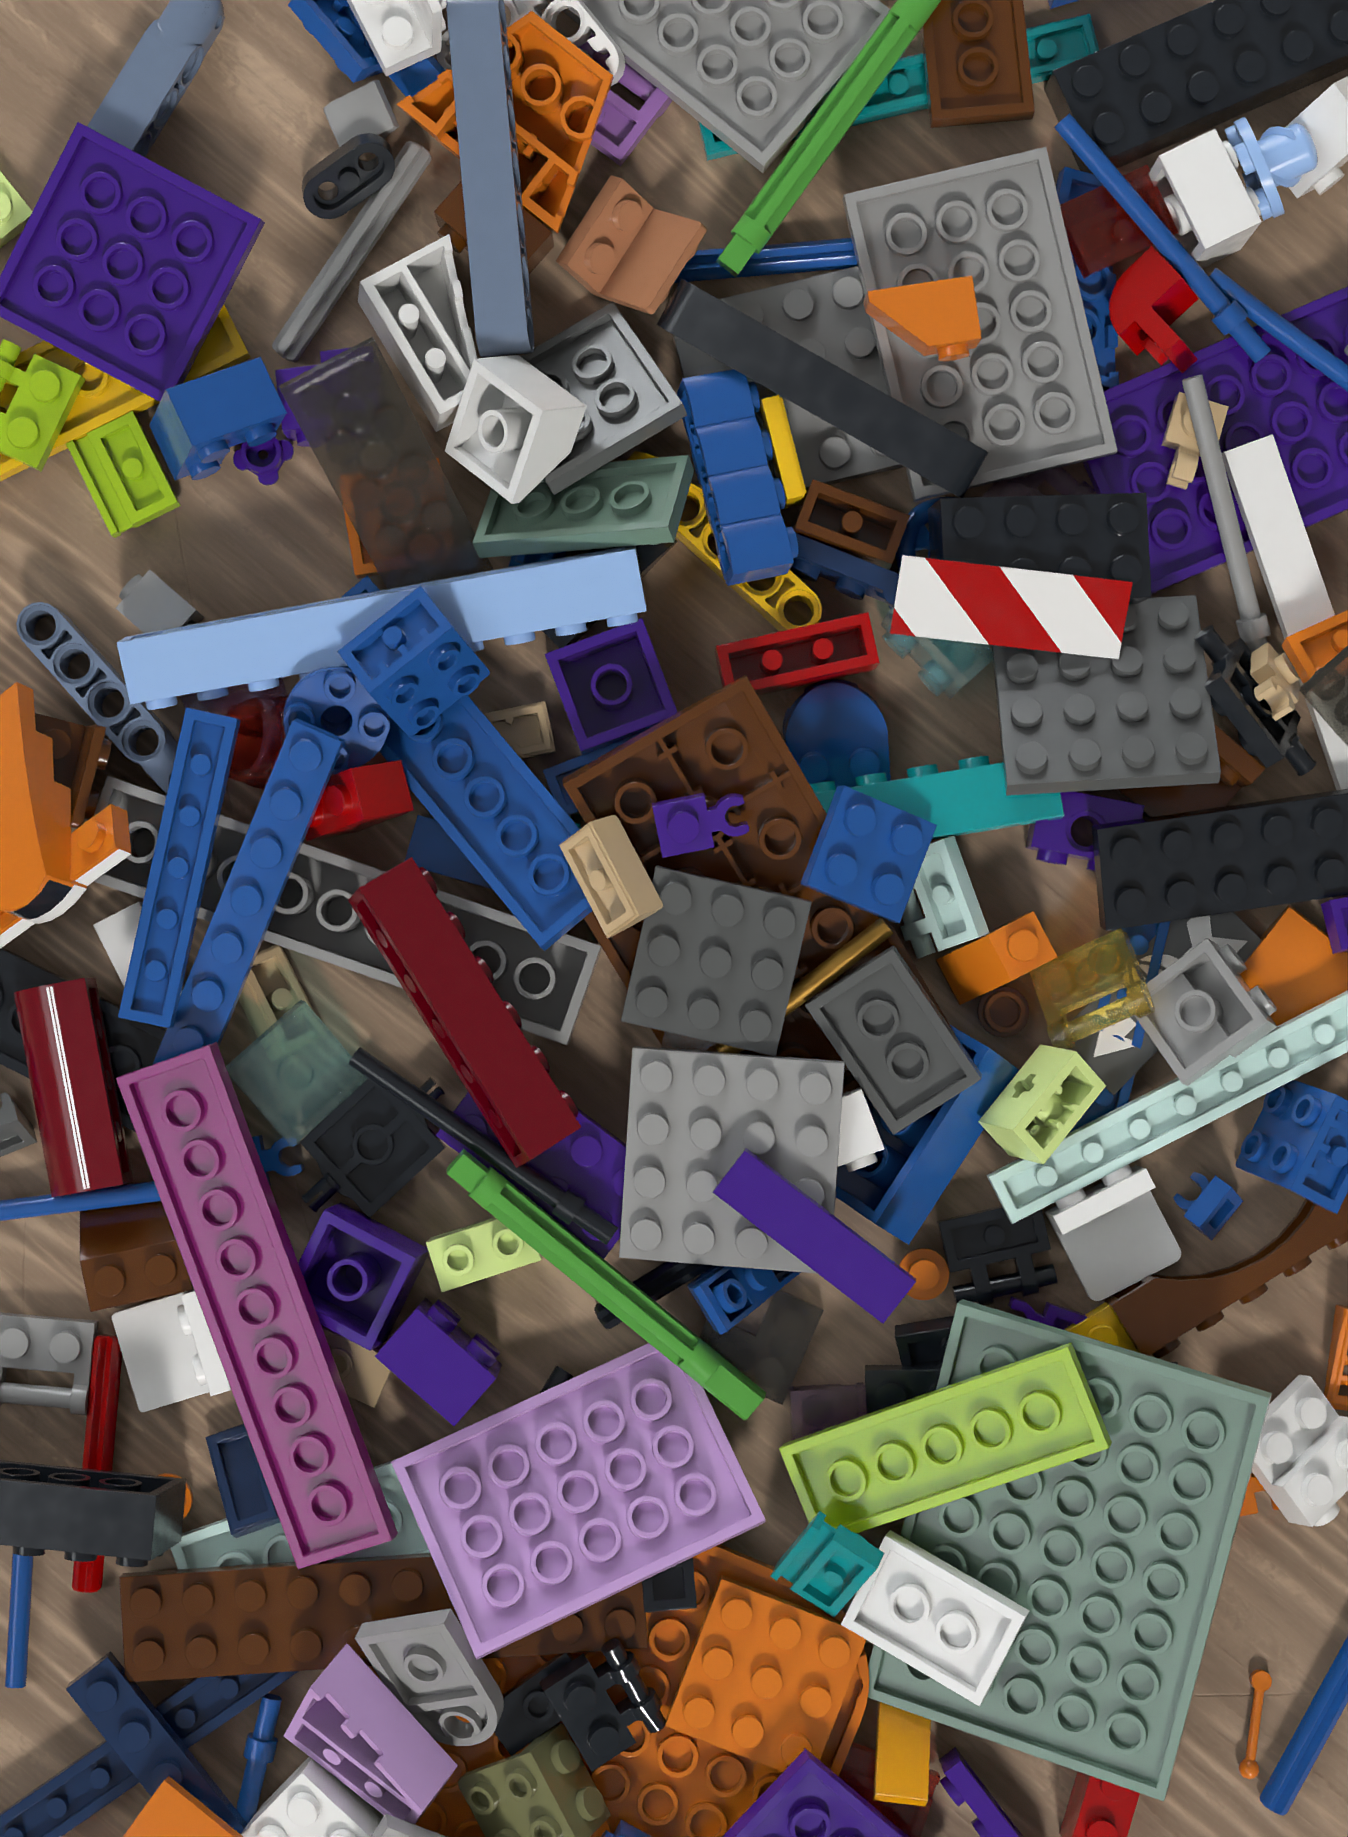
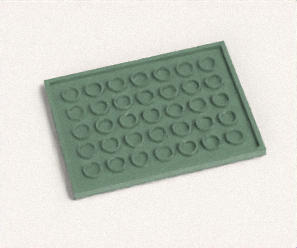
(1104, 1552)

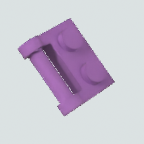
(620, 123)

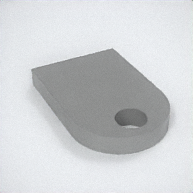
(435, 1675)

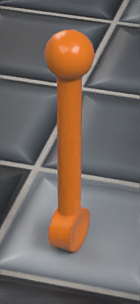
(1260, 1681)

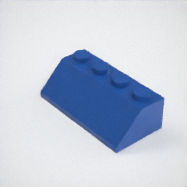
(926, 1154)

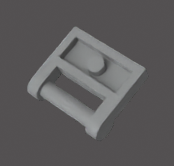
(47, 1345)

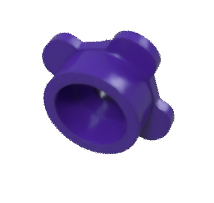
(267, 470)

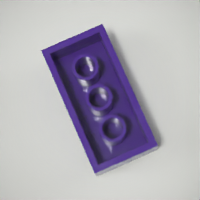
(586, 1161)

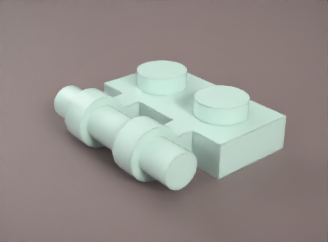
(947, 902)

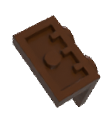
(76, 758)
(1237, 771)

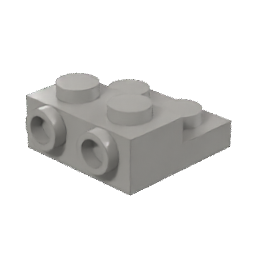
(1205, 1011)

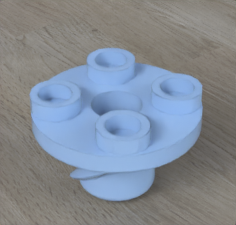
(1272, 161)

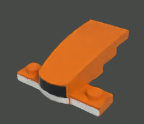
(40, 859)

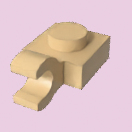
(1182, 438)

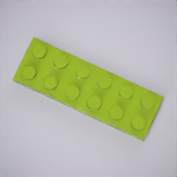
(948, 1443)

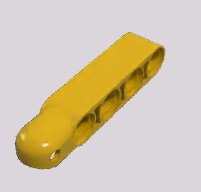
(768, 603)

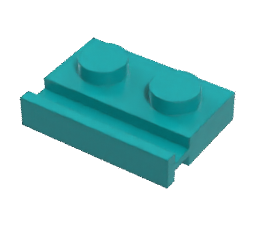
(828, 1564)

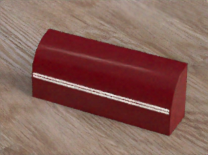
(73, 1086)

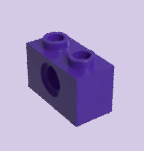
(1054, 838)

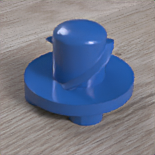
(340, 705)

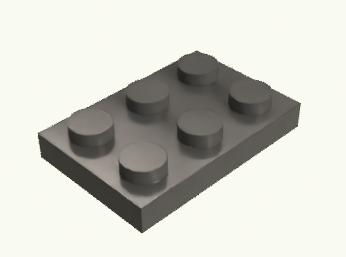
(893, 1040)

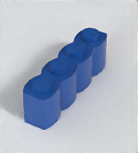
(735, 476)

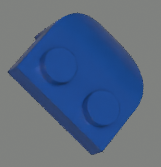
(837, 733)

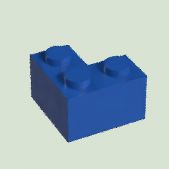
(214, 412)

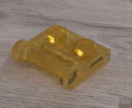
(1085, 977)

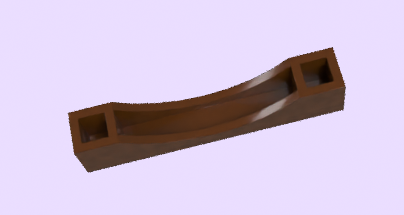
(1168, 1306)

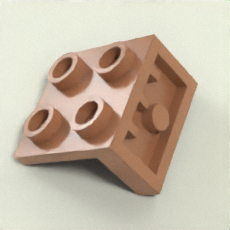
(629, 248)

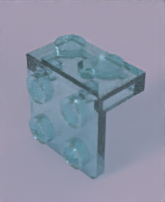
(944, 663)

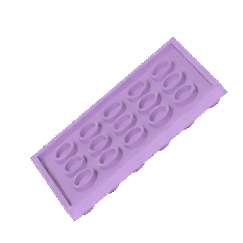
(575, 1496)

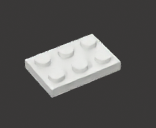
(935, 1618)

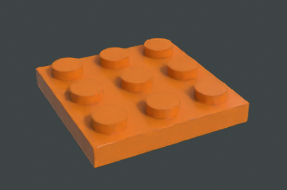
(764, 1676)

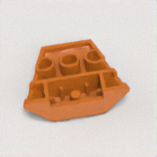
(555, 110)

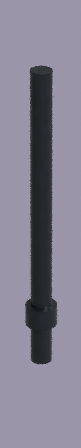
(567, 1204)

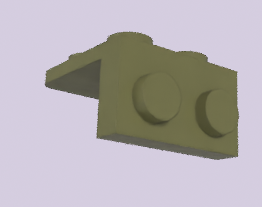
(536, 1792)

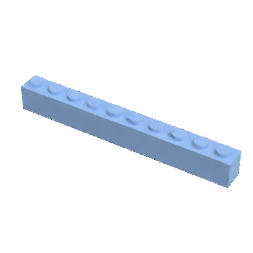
(306, 637)

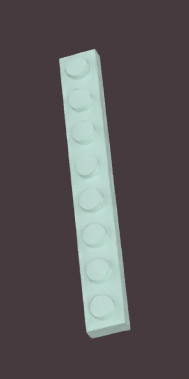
(1174, 1110)

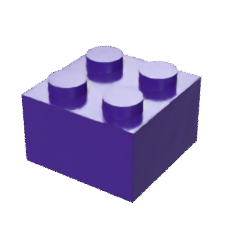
(611, 686)
(359, 1274)
(441, 1359)

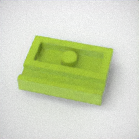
(123, 474)

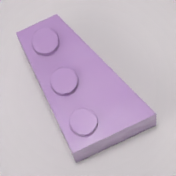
(370, 1740)

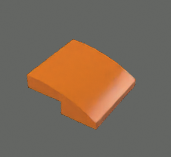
(1296, 966)

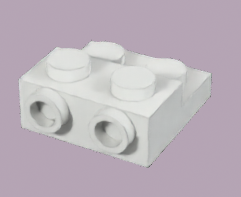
(1303, 1454)

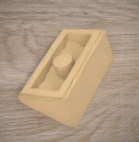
(611, 875)
(270, 989)

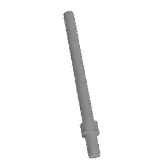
(1252, 625)

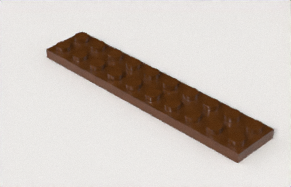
(303, 1617)

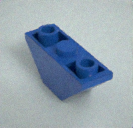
(734, 1292)

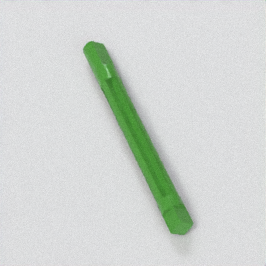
(825, 131)
(606, 1285)

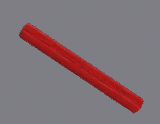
(99, 1436)

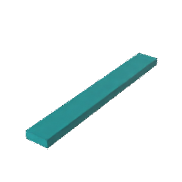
(905, 86)

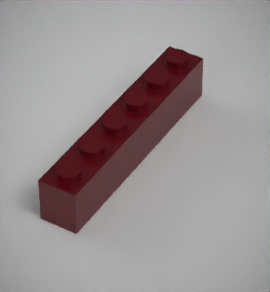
(465, 1011)

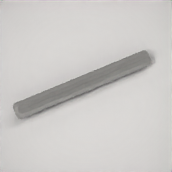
(351, 253)

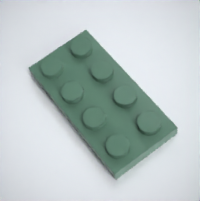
(605, 509)

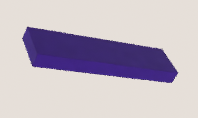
(814, 1236)

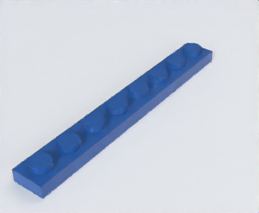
(253, 889)

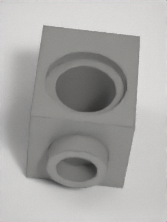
(154, 605)

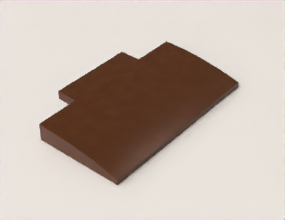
(719, 750)

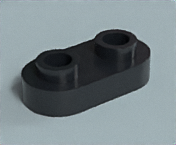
(352, 177)

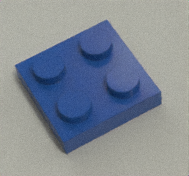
(868, 854)

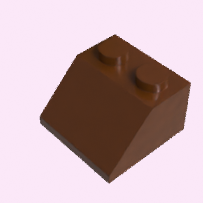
(129, 1255)

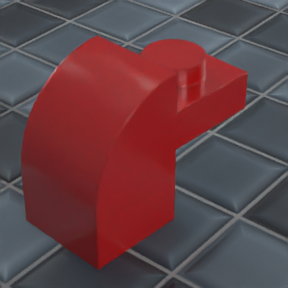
(1146, 304)

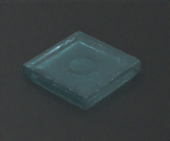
(295, 1073)

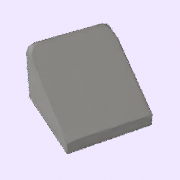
(360, 113)

